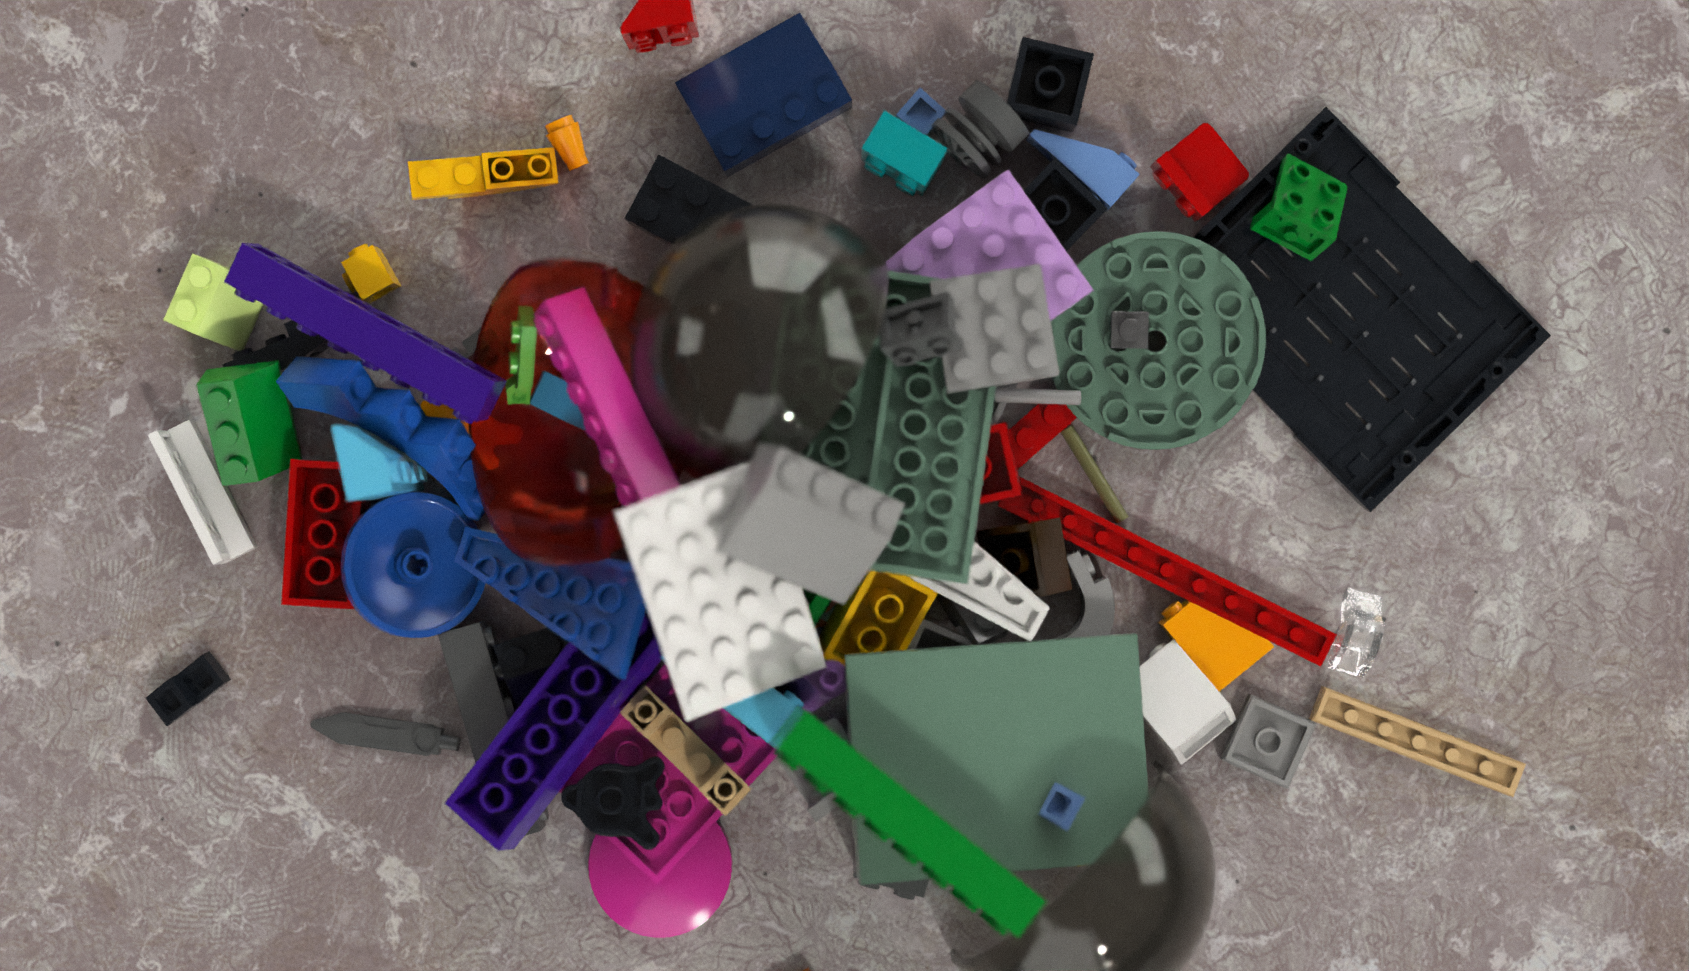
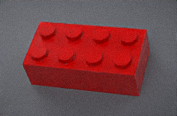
(316, 535)

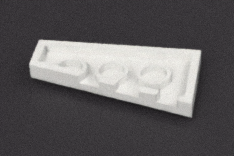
(994, 595)

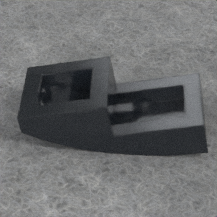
(188, 688)

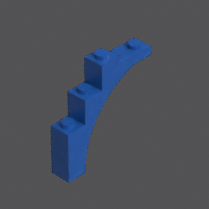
(394, 415)

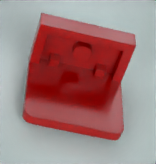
(1199, 171)

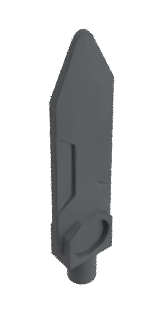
(386, 734)

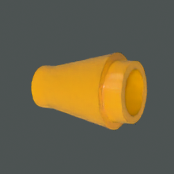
(567, 140)

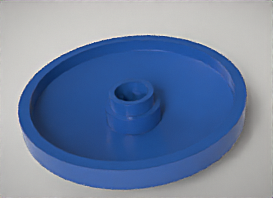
(404, 567)

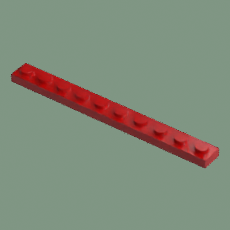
(1174, 573)

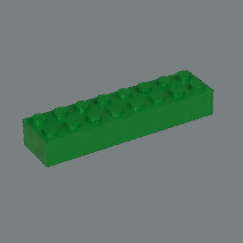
(913, 826)

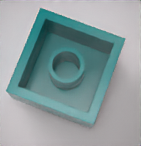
(902, 154)

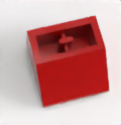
(659, 23)

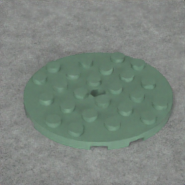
(1209, 350)

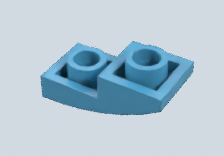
(553, 397)

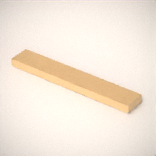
(1417, 741)

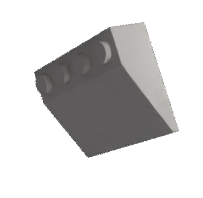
(807, 523)

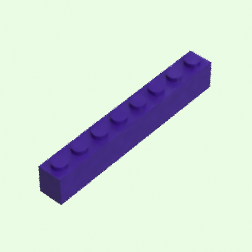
(365, 332)

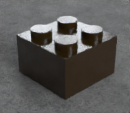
(1031, 553)

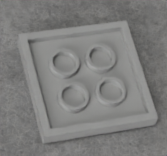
(1002, 326)

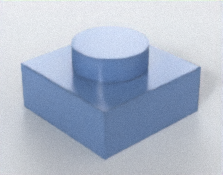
(921, 112)

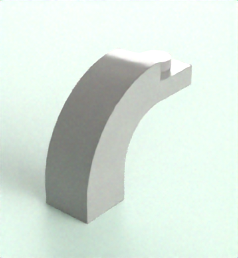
(1096, 596)

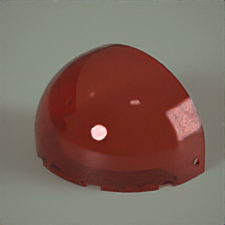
(530, 468)

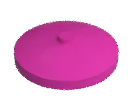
(677, 902)

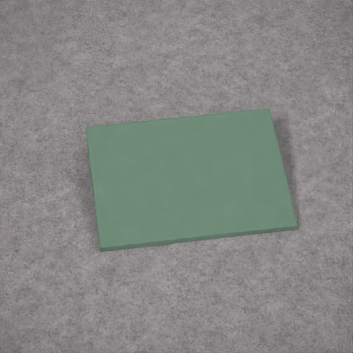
(917, 447)
(990, 734)

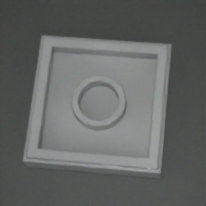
(1268, 741)

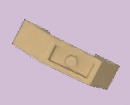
(685, 750)

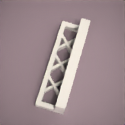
(202, 493)

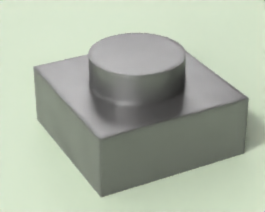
(1129, 329)

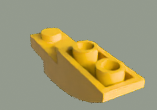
(483, 174)

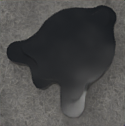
(616, 798)

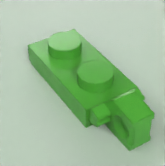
(522, 361)

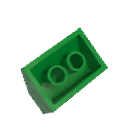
(248, 421)

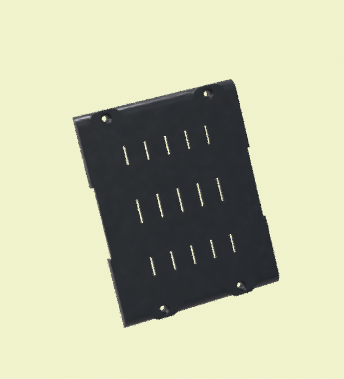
(1434, 279)

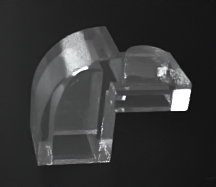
(1358, 634)

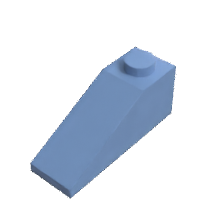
(1095, 167)

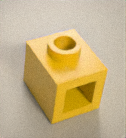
(369, 273)

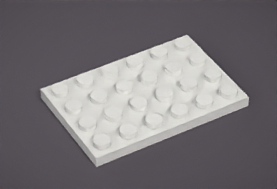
(716, 619)

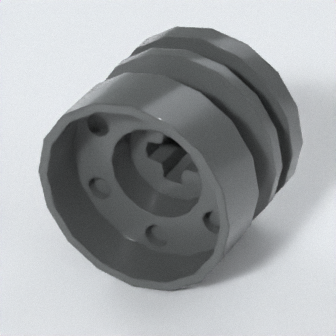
(985, 123)

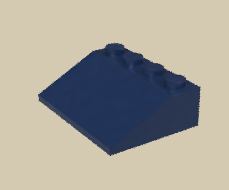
(764, 94)

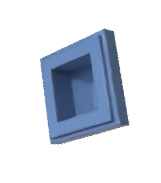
(1061, 806)

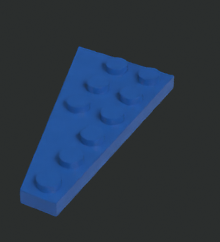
(586, 604)

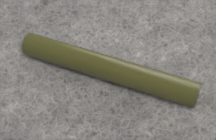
(1094, 474)

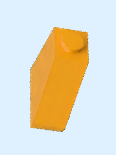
(1212, 642)

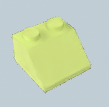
(210, 307)

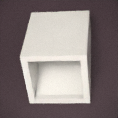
(1181, 702)

